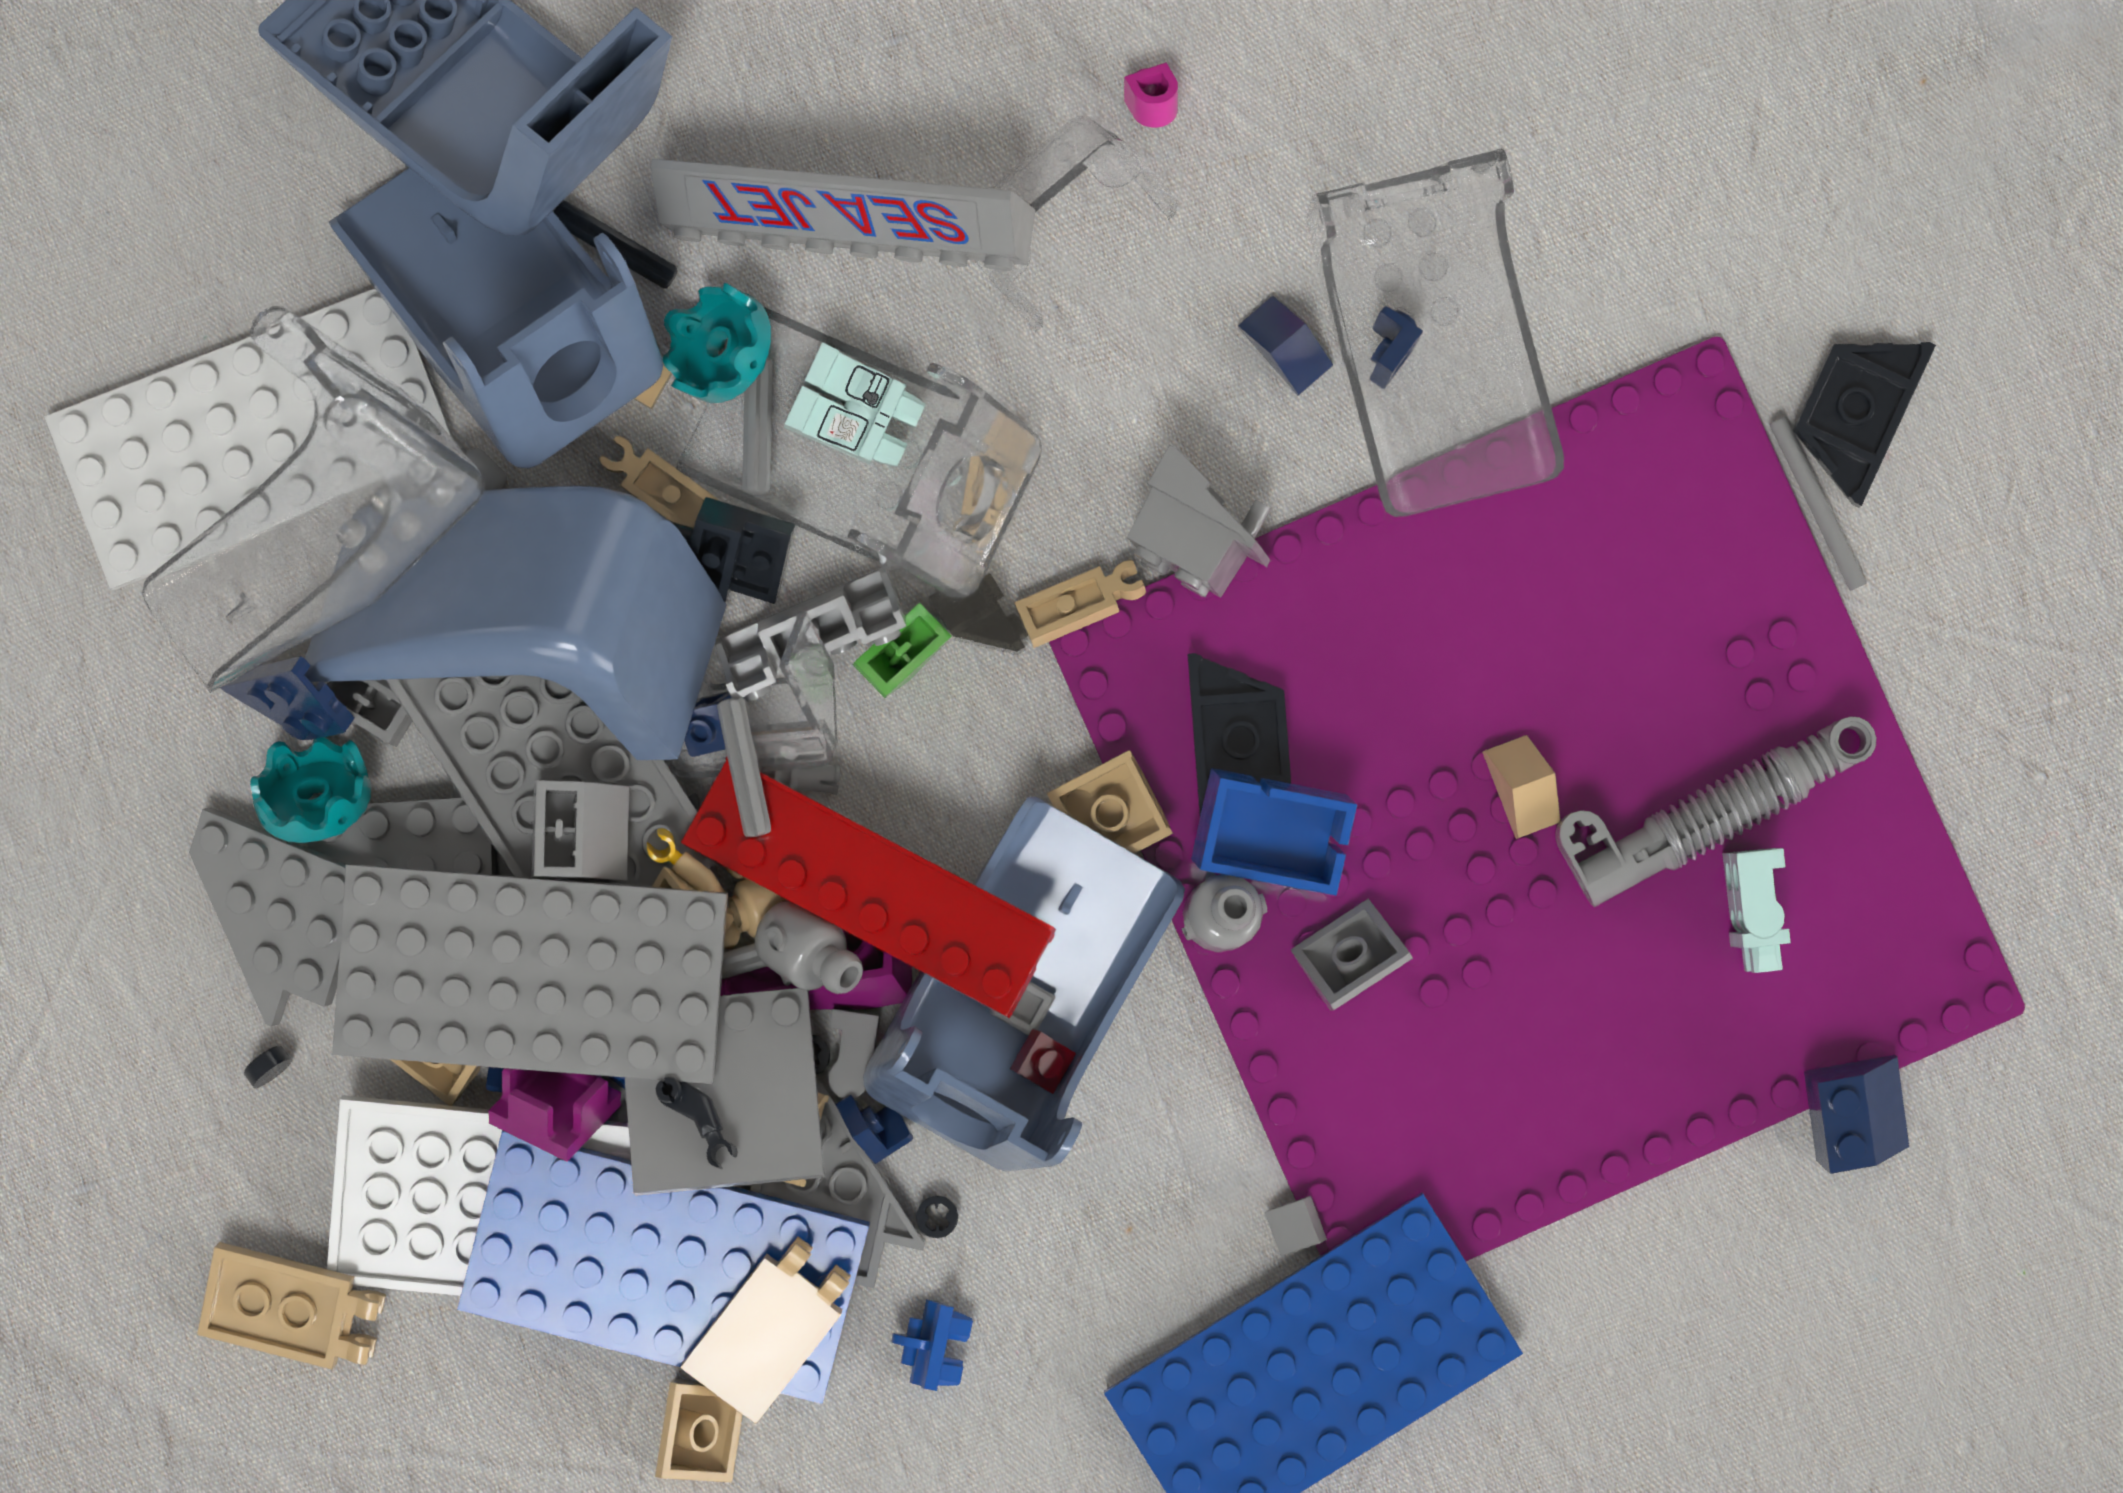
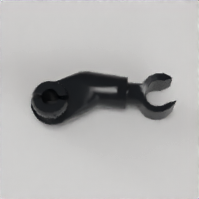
(699, 1108)

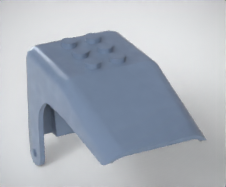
(508, 322)
(952, 1059)

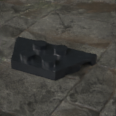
(1859, 409)
(1236, 724)

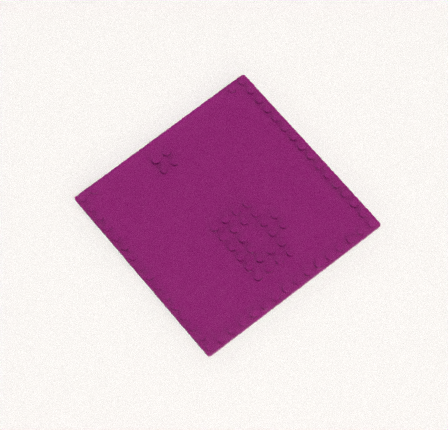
(1647, 639)

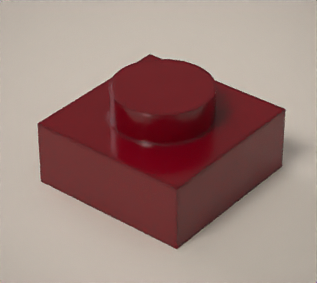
(1042, 1061)

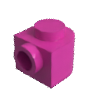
(1152, 95)

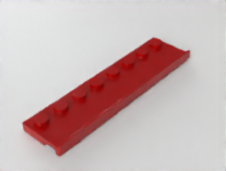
(876, 892)

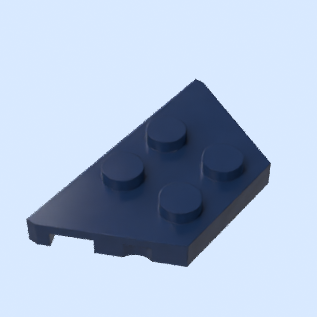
(291, 700)

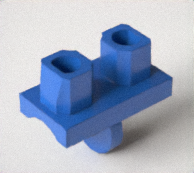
(927, 1342)

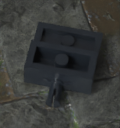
(740, 549)

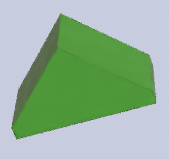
(898, 661)

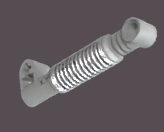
(1674, 836)

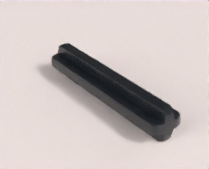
(635, 255)

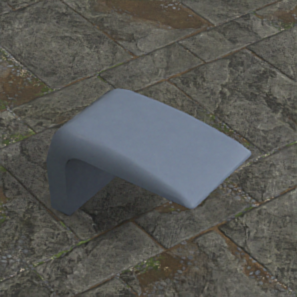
(477, 93)
(552, 589)

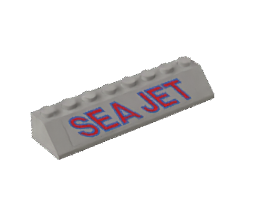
(843, 213)

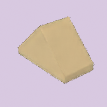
(1524, 785)

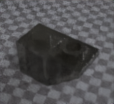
(981, 619)

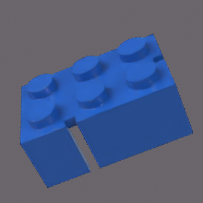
(1273, 832)

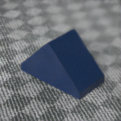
(1286, 344)

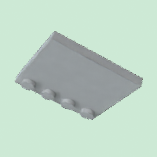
(761, 1096)

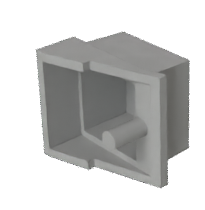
(1190, 529)

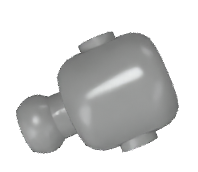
(1223, 913)
(806, 950)

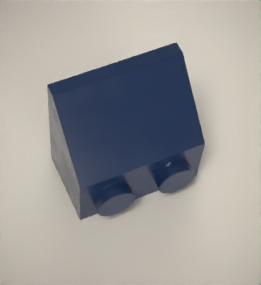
(1856, 1113)

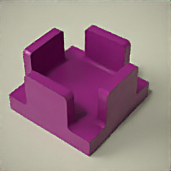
(553, 1108)

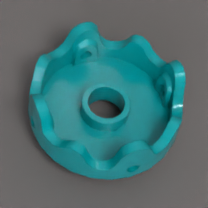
(701, 334)
(291, 779)

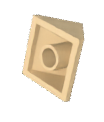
(698, 1434)

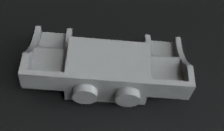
(850, 612)

